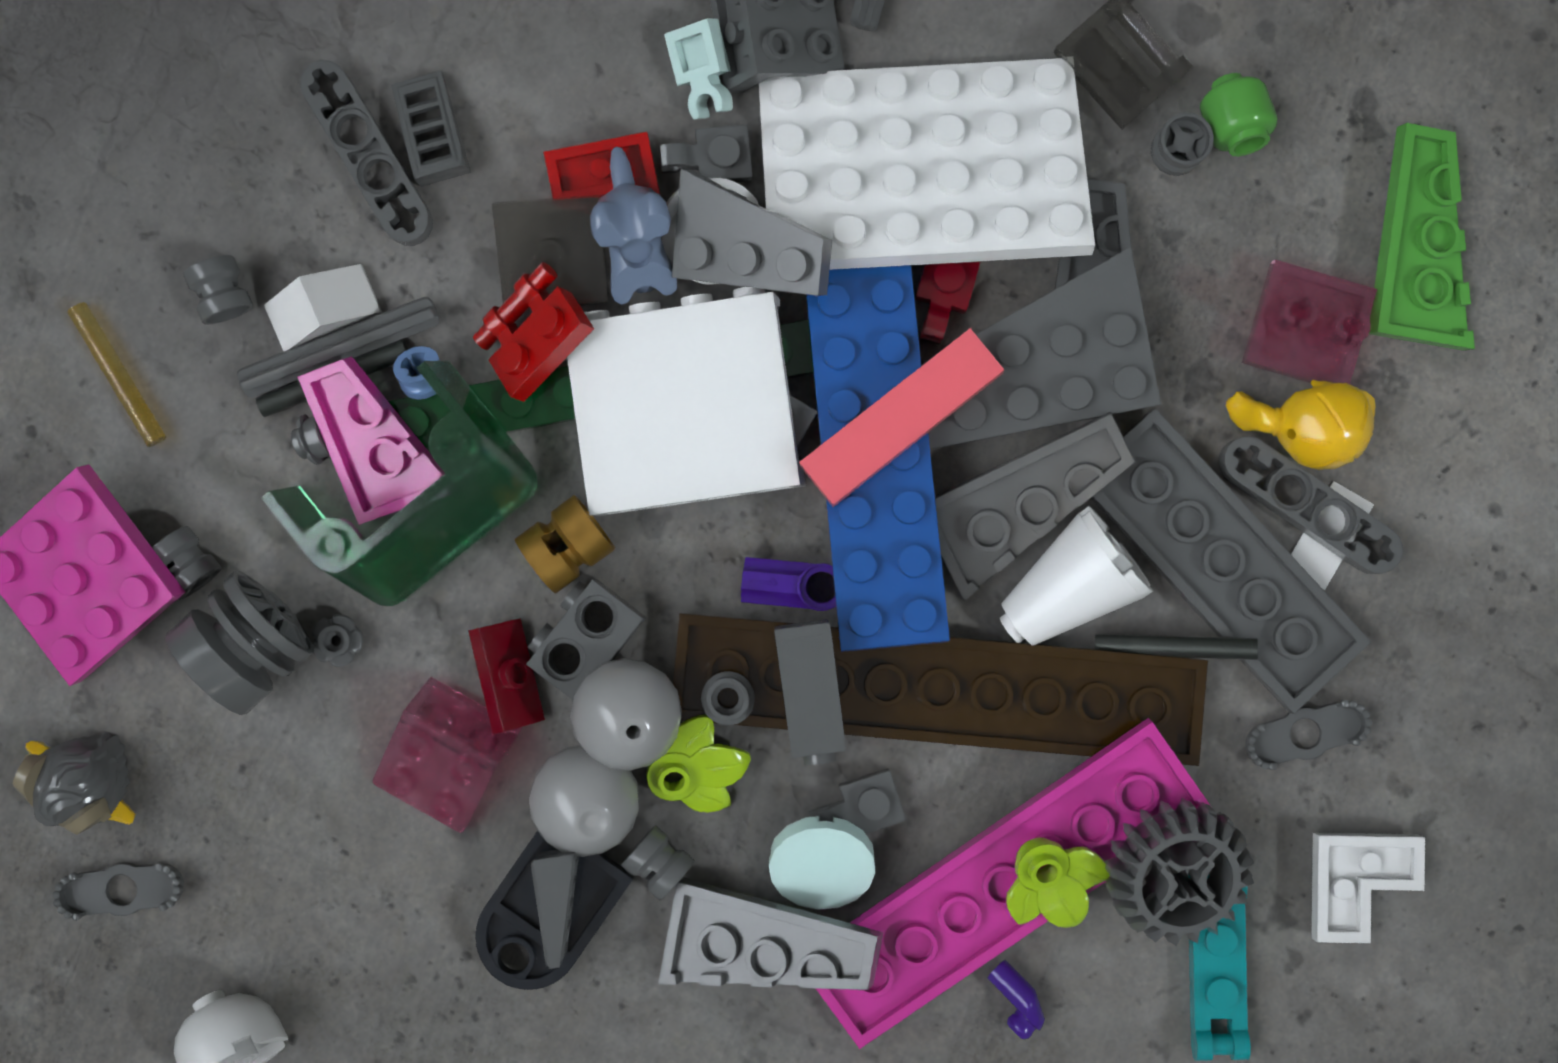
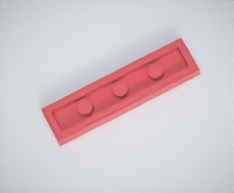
(901, 417)

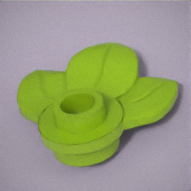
(704, 767)
(1058, 887)

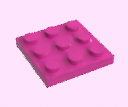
(82, 575)

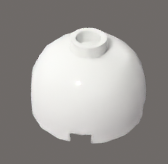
(229, 1031)

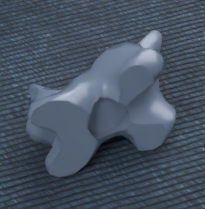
(631, 225)

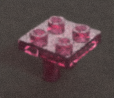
(1309, 324)

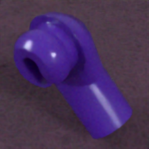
(1023, 996)

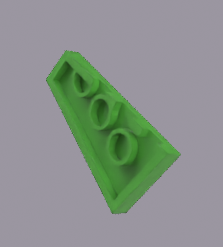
(1421, 245)

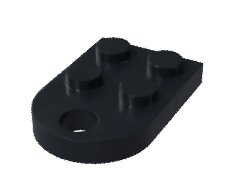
(514, 917)

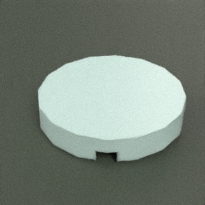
(822, 863)

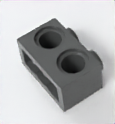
(593, 645)

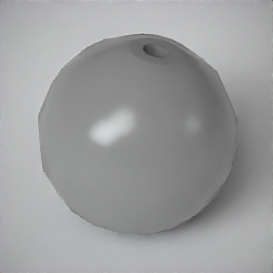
(626, 714)
(582, 803)

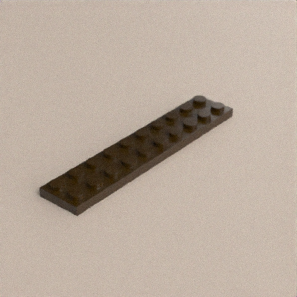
(961, 689)

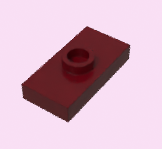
(505, 676)

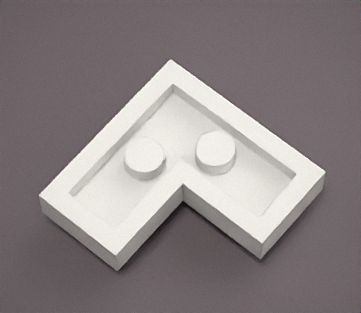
(1346, 872)

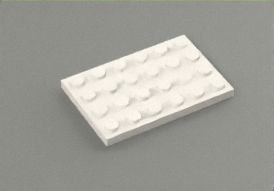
(930, 162)

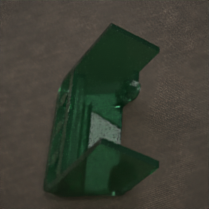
(480, 489)

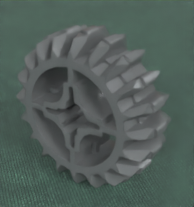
(1187, 842)

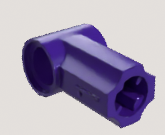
(782, 583)

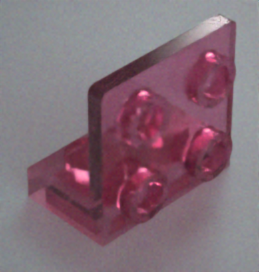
(443, 755)

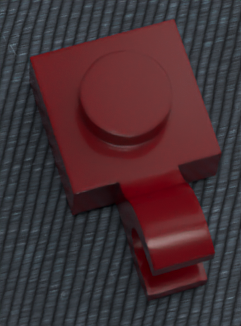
(945, 289)

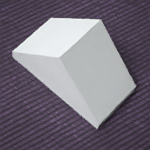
(321, 305)

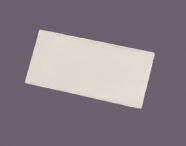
(1314, 557)

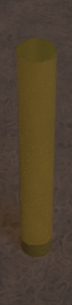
(116, 374)

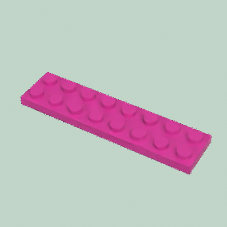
(957, 909)

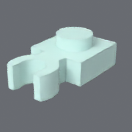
(697, 61)

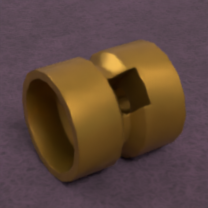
(579, 531)

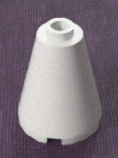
(1074, 582)

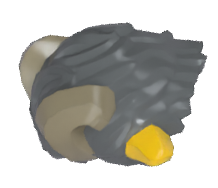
(76, 782)

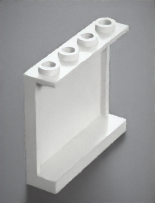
(684, 403)

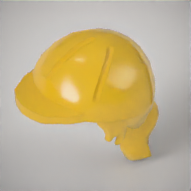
(1315, 425)

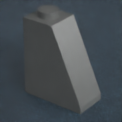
(810, 691)

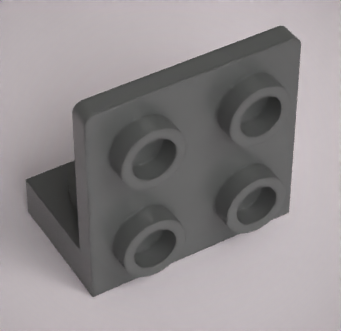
(777, 39)

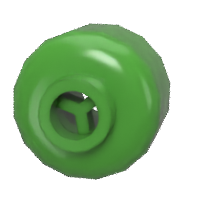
(1239, 114)

